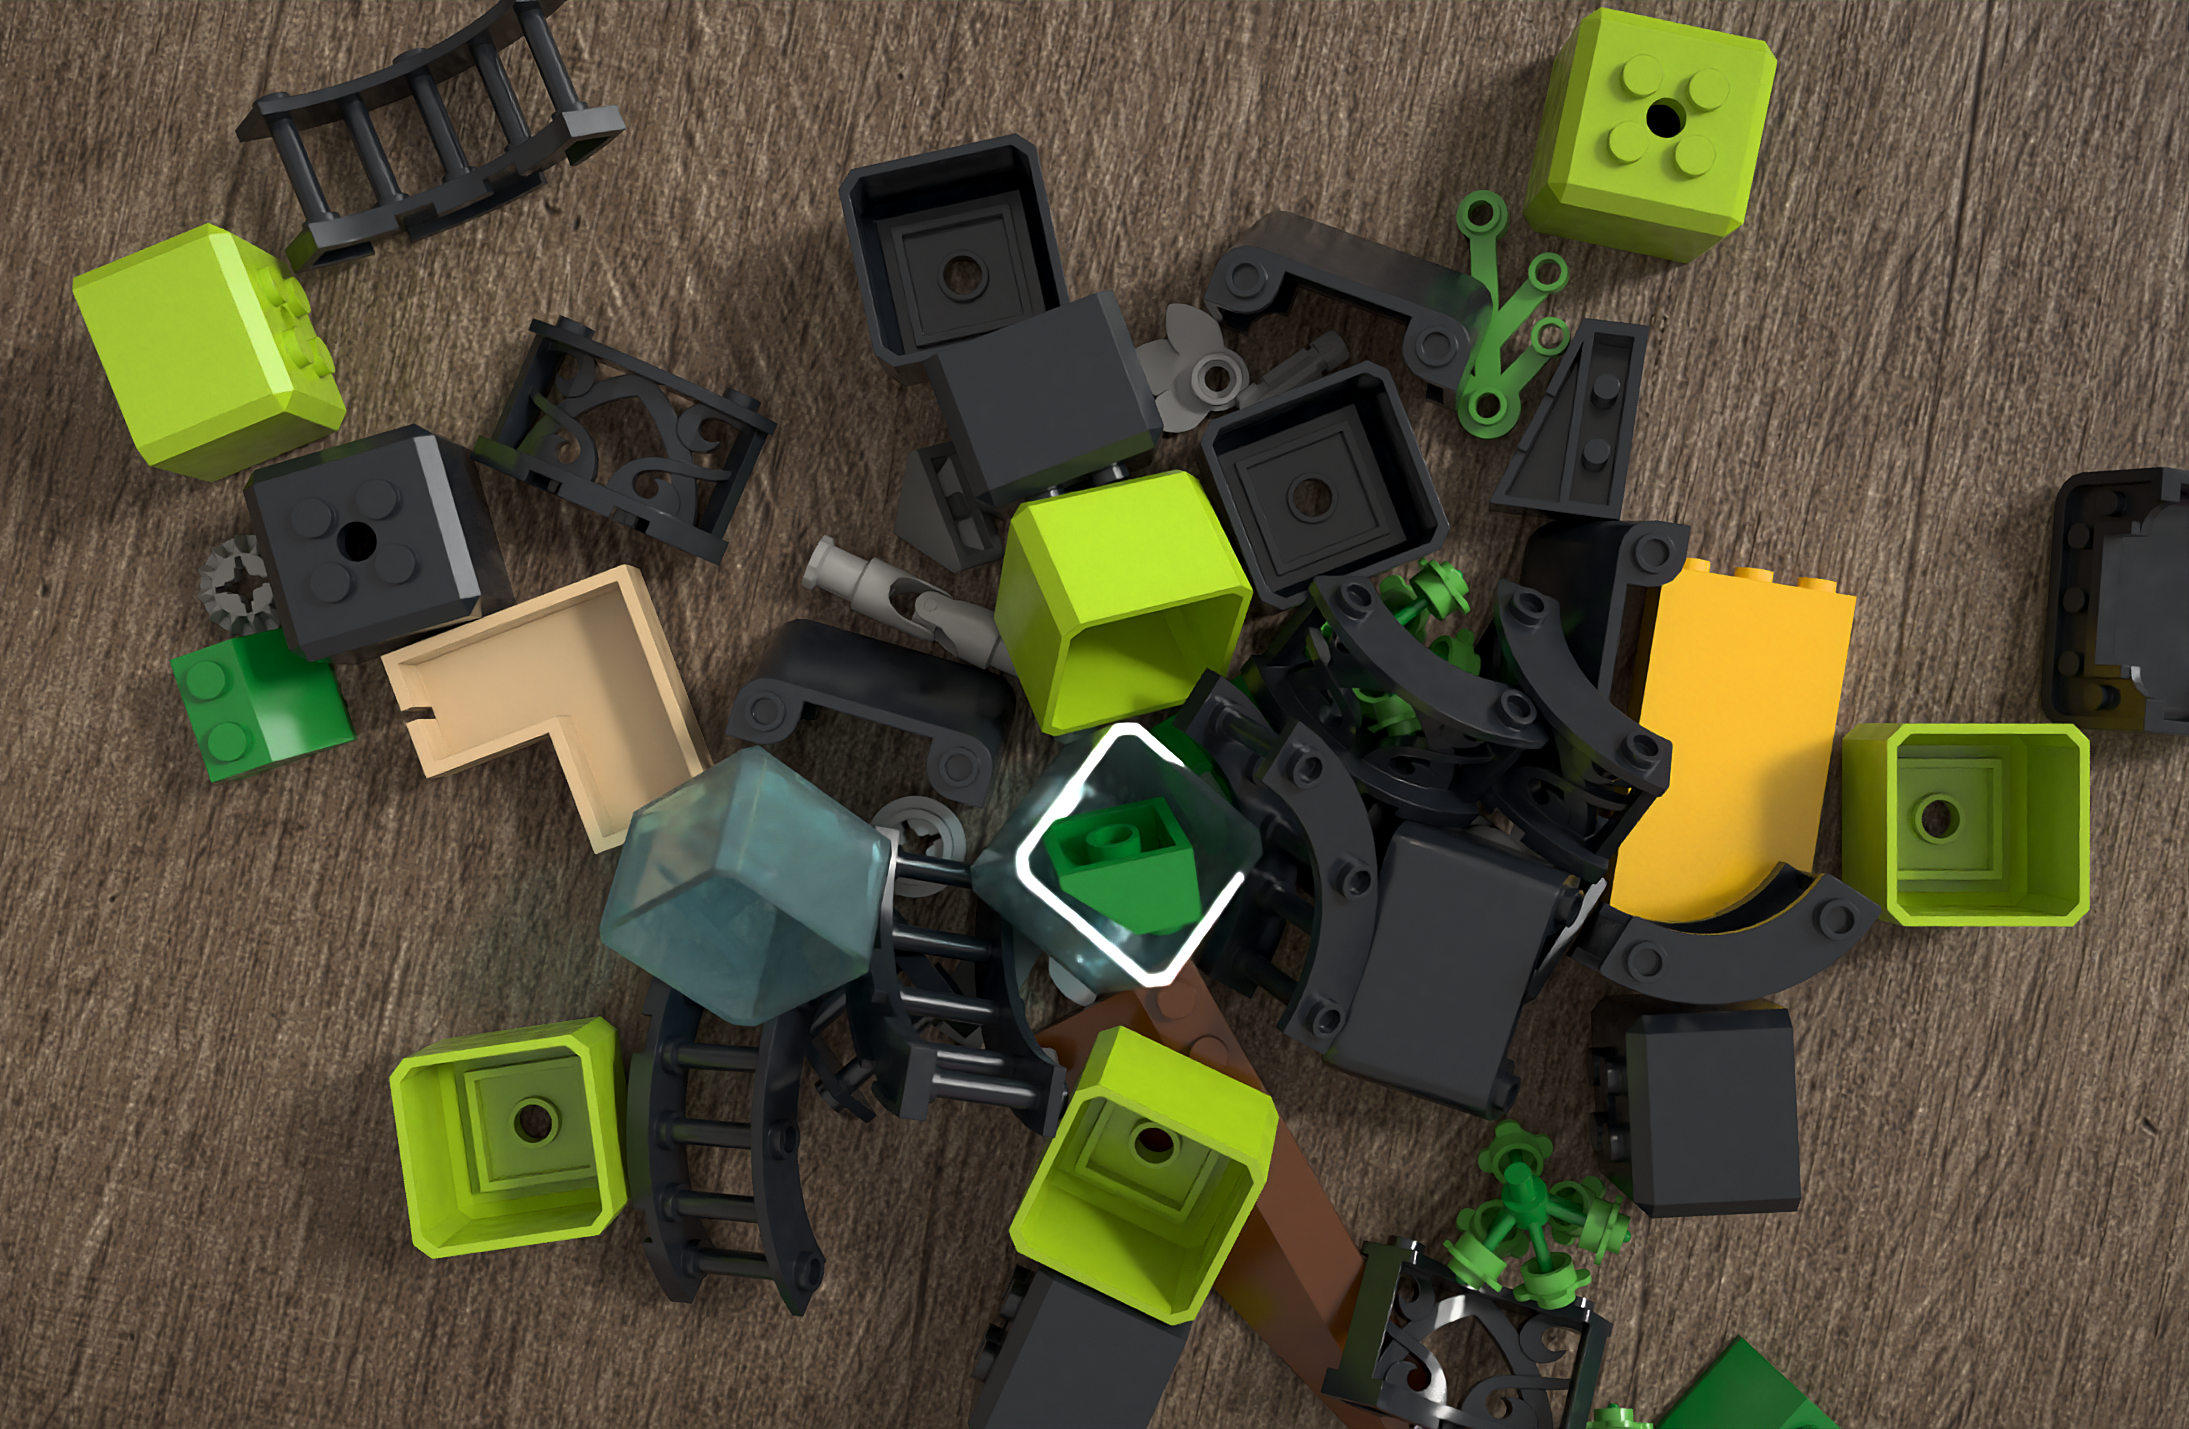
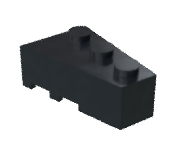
(1582, 434)

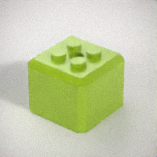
(1616, 182)
(210, 353)
(1118, 599)
(2014, 830)
(472, 1168)
(1139, 1218)

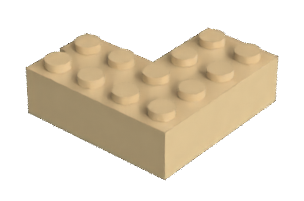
(566, 668)

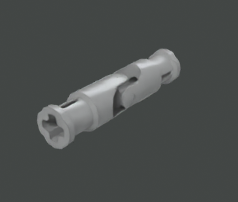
(870, 585)

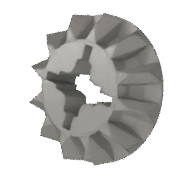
(231, 609)
(926, 817)

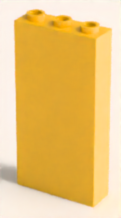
(1750, 699)

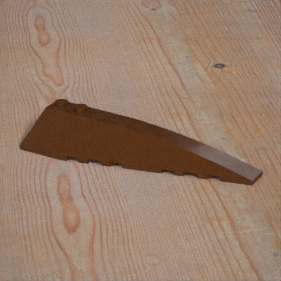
(1294, 1260)

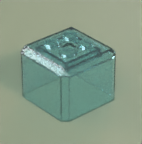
(1093, 774)
(748, 889)

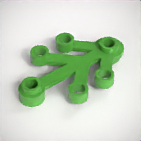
(1504, 323)

